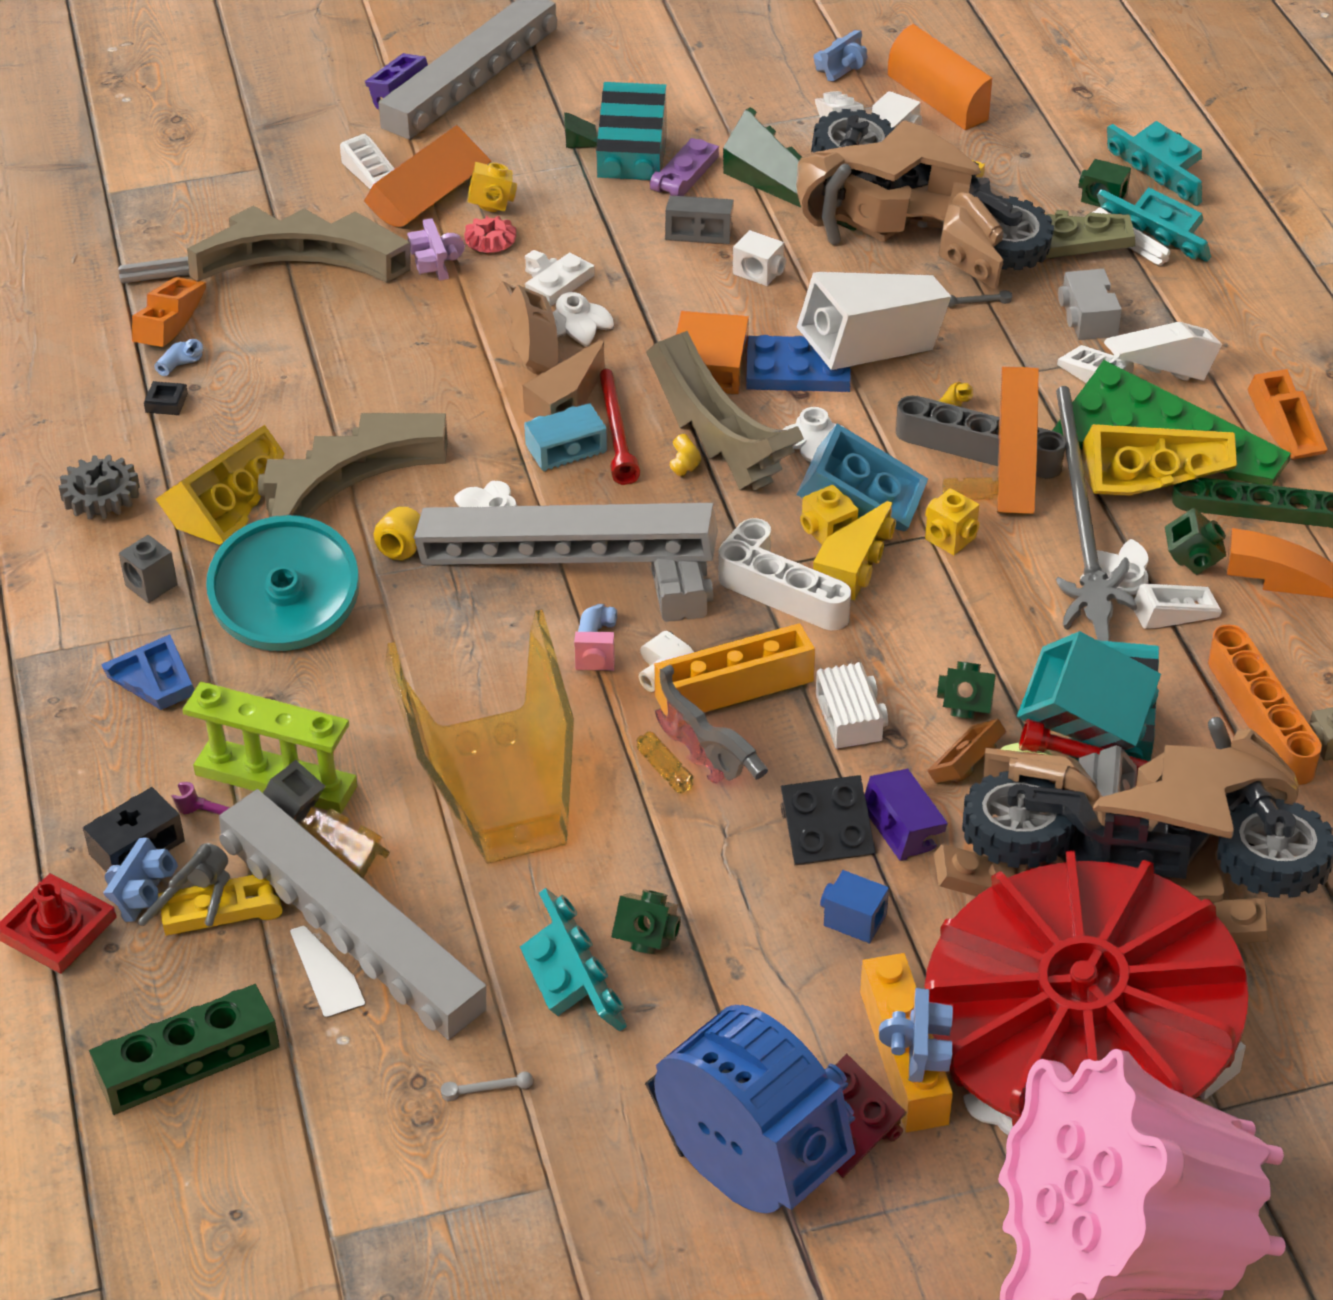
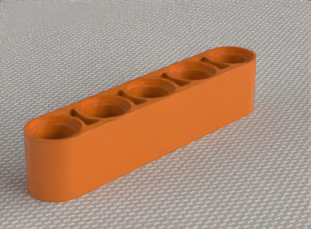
(1263, 700)

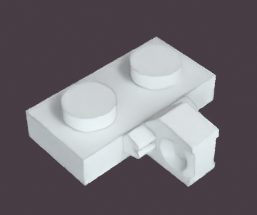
(556, 277)

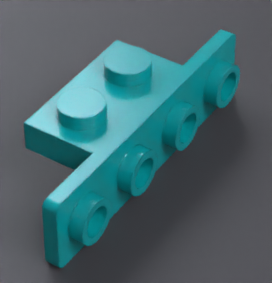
(1161, 156)
(1164, 219)
(565, 965)

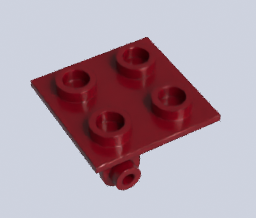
(874, 1112)

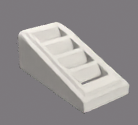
(364, 159)
(1080, 367)
(1174, 605)

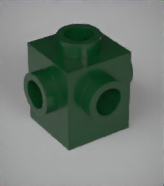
(1195, 541)
(982, 694)
(633, 926)

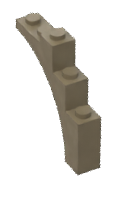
(303, 236)
(724, 429)
(337, 462)

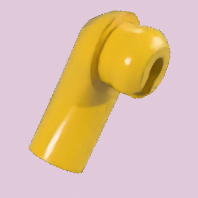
(957, 394)
(687, 457)

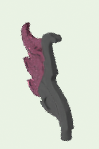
(714, 747)

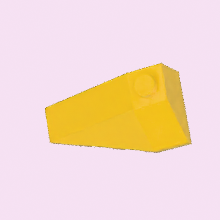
(1144, 459)
(223, 491)

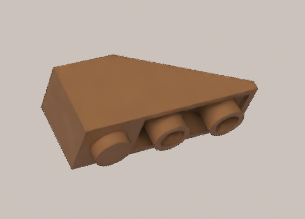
(565, 384)

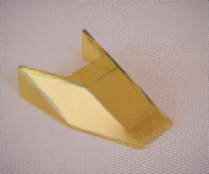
(506, 770)

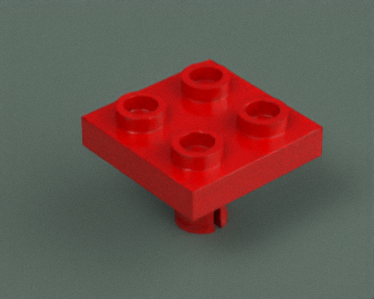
(55, 923)

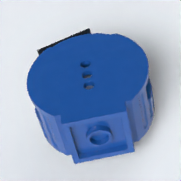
(754, 1109)

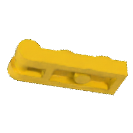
(189, 906)

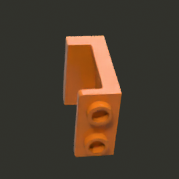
(720, 344)

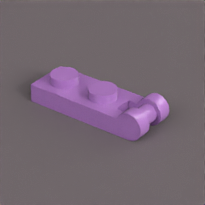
(685, 167)

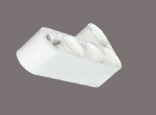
(756, 572)

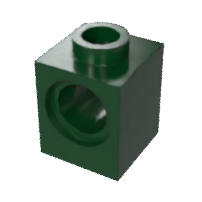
(1104, 176)

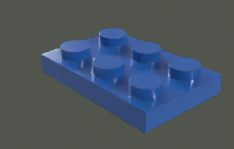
(790, 366)

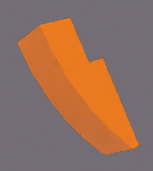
(167, 311)
(1286, 414)
(1279, 563)

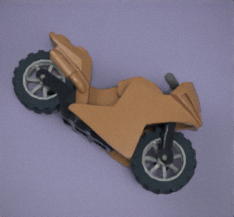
(892, 176)
(1178, 816)

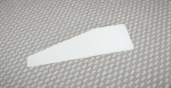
(330, 979)

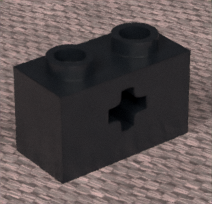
(142, 816)

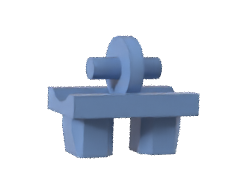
(842, 56)
(136, 880)
(913, 1033)

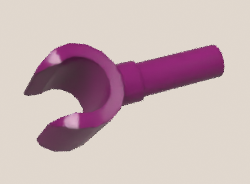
(191, 802)

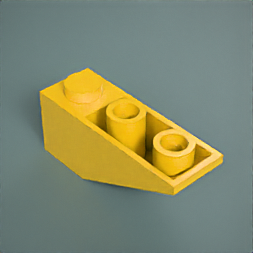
(855, 548)

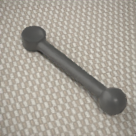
(1004, 297)

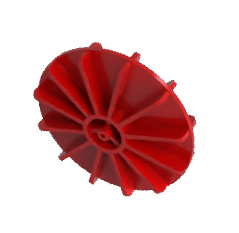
(1083, 966)

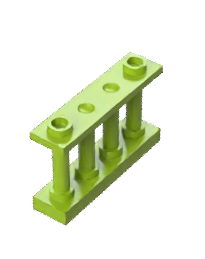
(256, 716)

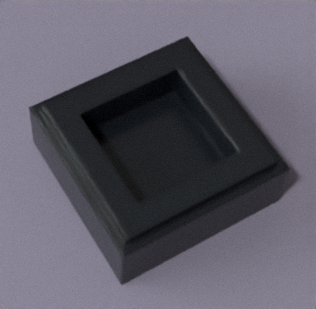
(165, 398)

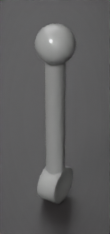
(451, 1091)

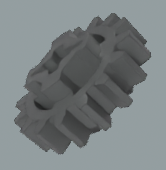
(99, 486)

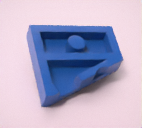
(152, 673)

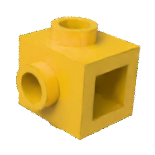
(491, 186)
(826, 512)
(952, 521)

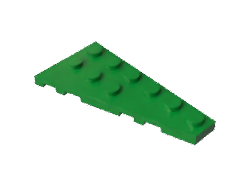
(1127, 400)

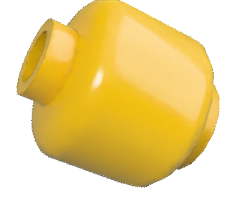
(396, 533)

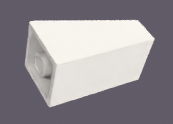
(871, 316)

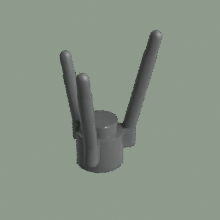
(202, 870)

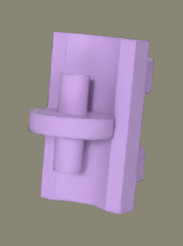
(433, 250)

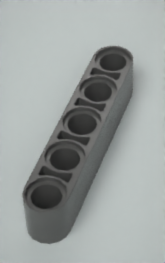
(968, 433)

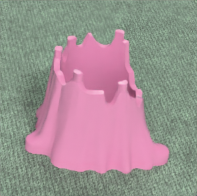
(1130, 1189)

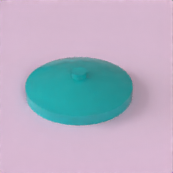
(283, 583)

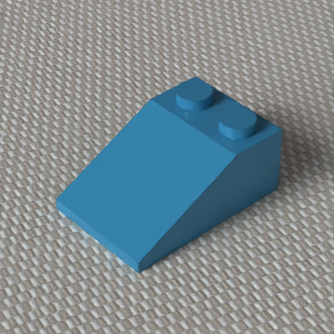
(864, 476)

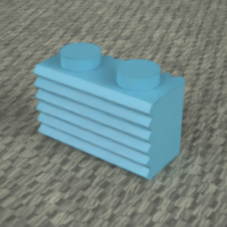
(565, 436)

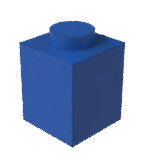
(855, 906)

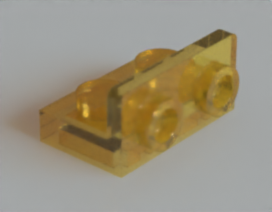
(352, 847)

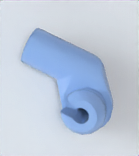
(179, 354)
(596, 617)

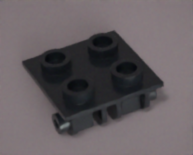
(827, 819)

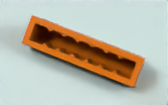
(940, 77)
(425, 178)

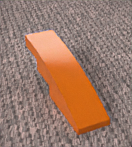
(1018, 440)

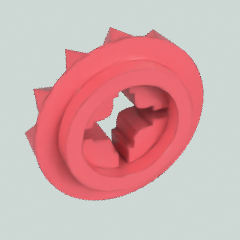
(498, 238)

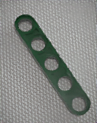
(1245, 507)

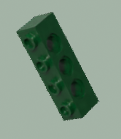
(184, 1048)

